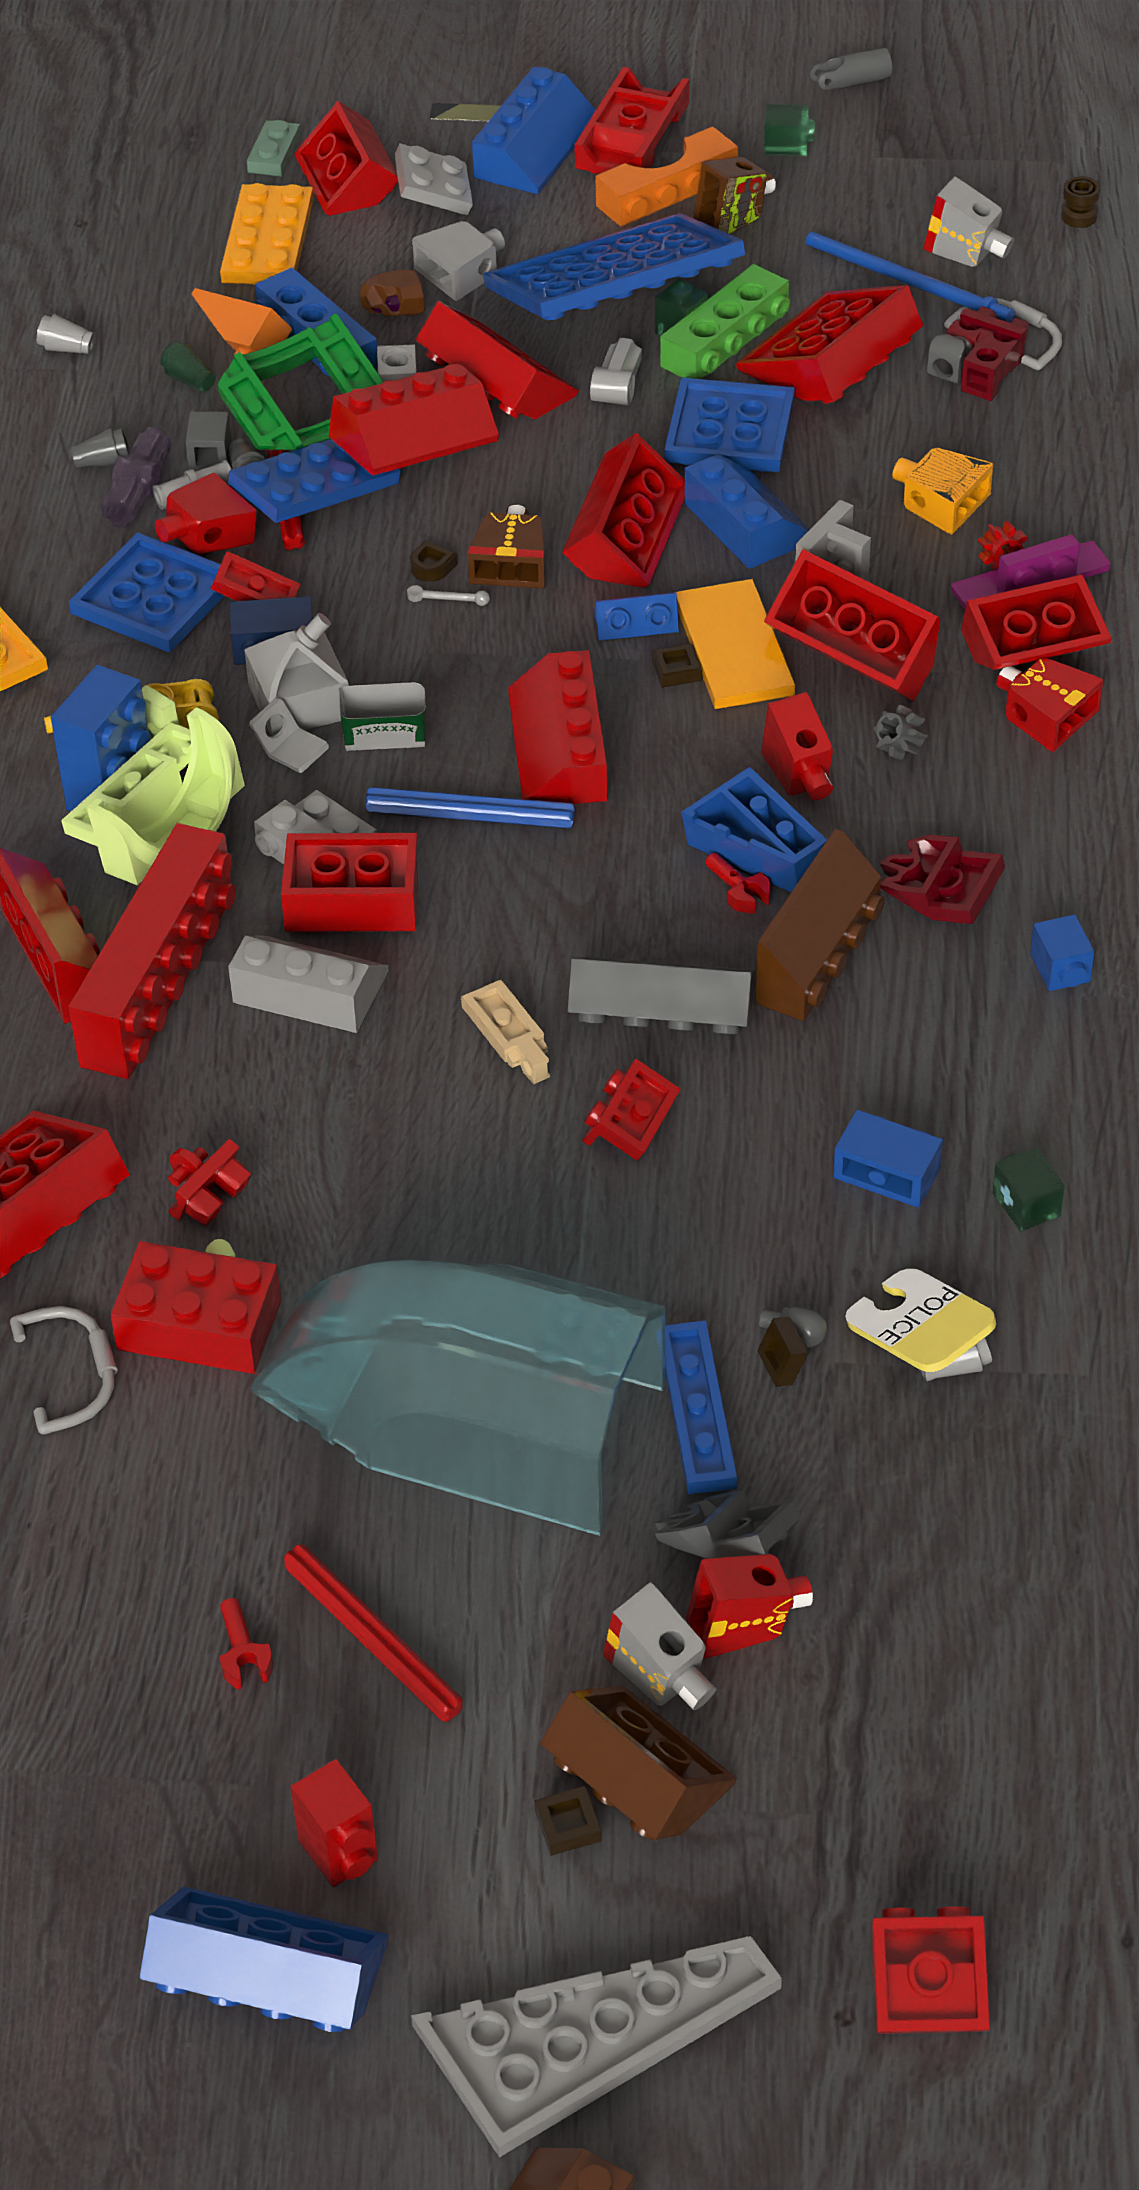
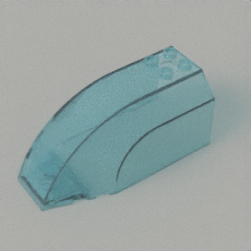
(468, 1378)

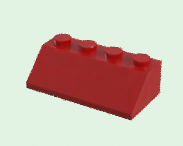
(502, 367)
(413, 419)
(626, 515)
(856, 624)
(559, 731)
(46, 927)

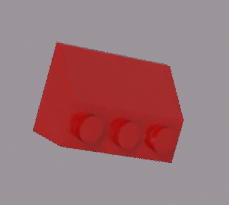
(346, 162)
(1033, 623)
(350, 882)

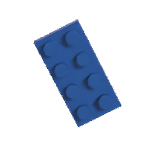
(306, 480)

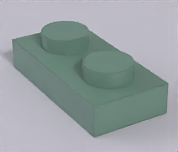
(273, 148)

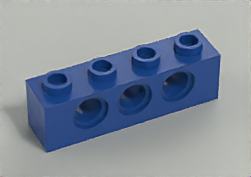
(305, 306)

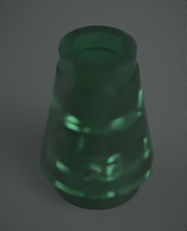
(185, 365)

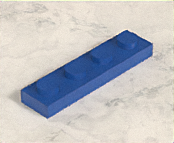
(698, 1409)

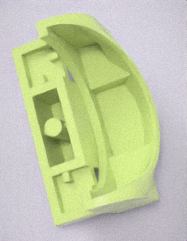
(146, 797)

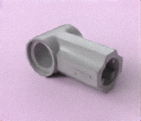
(616, 377)

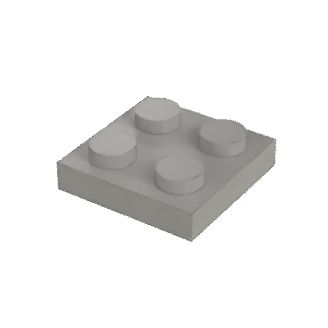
(433, 179)

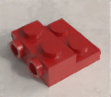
(929, 1972)

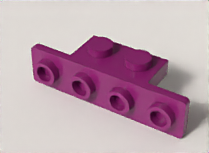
(1034, 566)

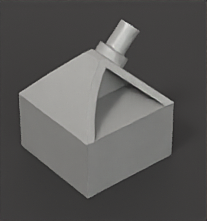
(300, 672)

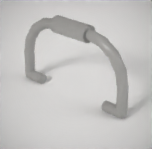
(1033, 317)
(102, 1355)

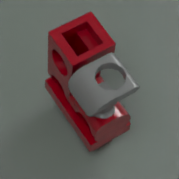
(984, 346)

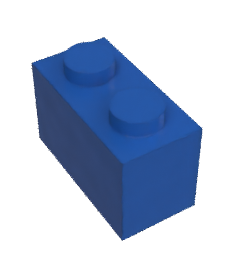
(888, 1158)

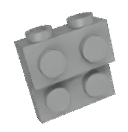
(311, 815)

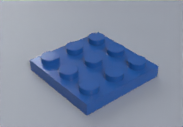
(731, 420)
(149, 592)

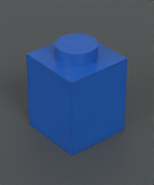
(1062, 952)

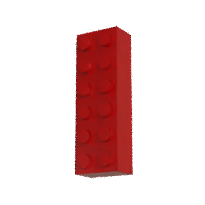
(152, 951)

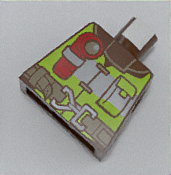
(731, 193)

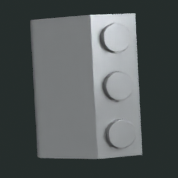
(304, 982)

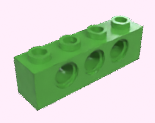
(724, 323)

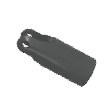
(854, 69)

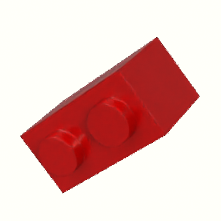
(334, 1823)

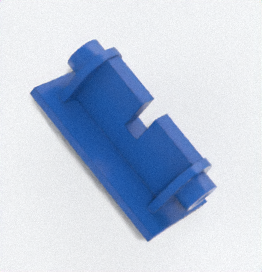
(636, 616)

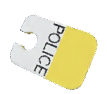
(929, 1327)

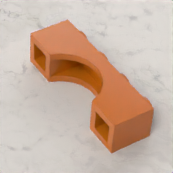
(635, 192)

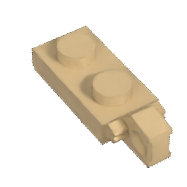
(508, 1029)

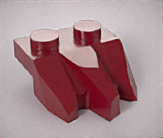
(942, 878)

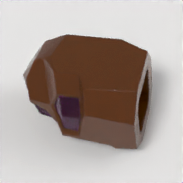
(393, 294)

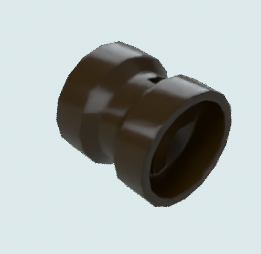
(1080, 201)

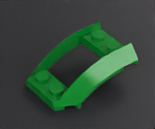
(255, 408)

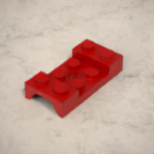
(616, 137)

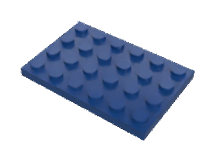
(614, 265)

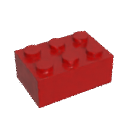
(196, 1307)

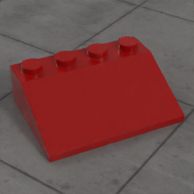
(835, 341)
(49, 1177)

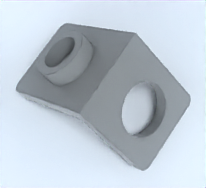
(291, 744)

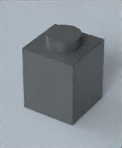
(207, 439)

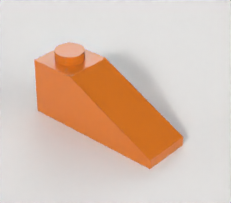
(241, 323)

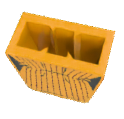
(944, 486)

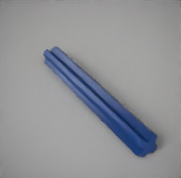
(470, 807)

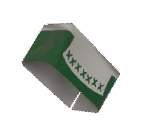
(383, 716)

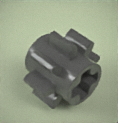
(900, 732)

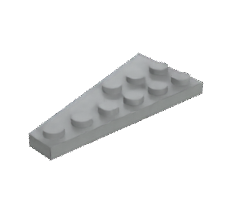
(575, 2039)

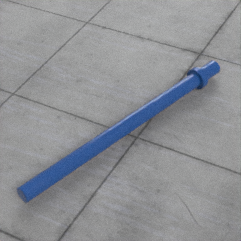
(908, 276)

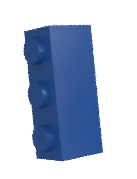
(741, 510)

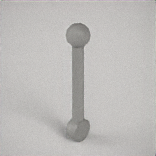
(416, 593)

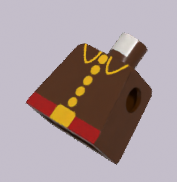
(508, 550)

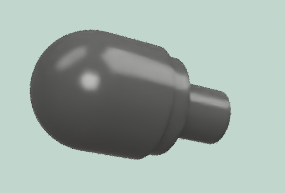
(808, 1323)

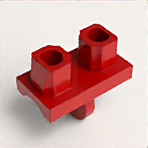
(195, 1194)

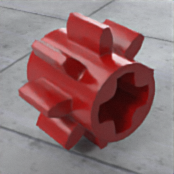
(995, 539)

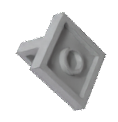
(837, 542)

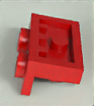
(632, 1109)

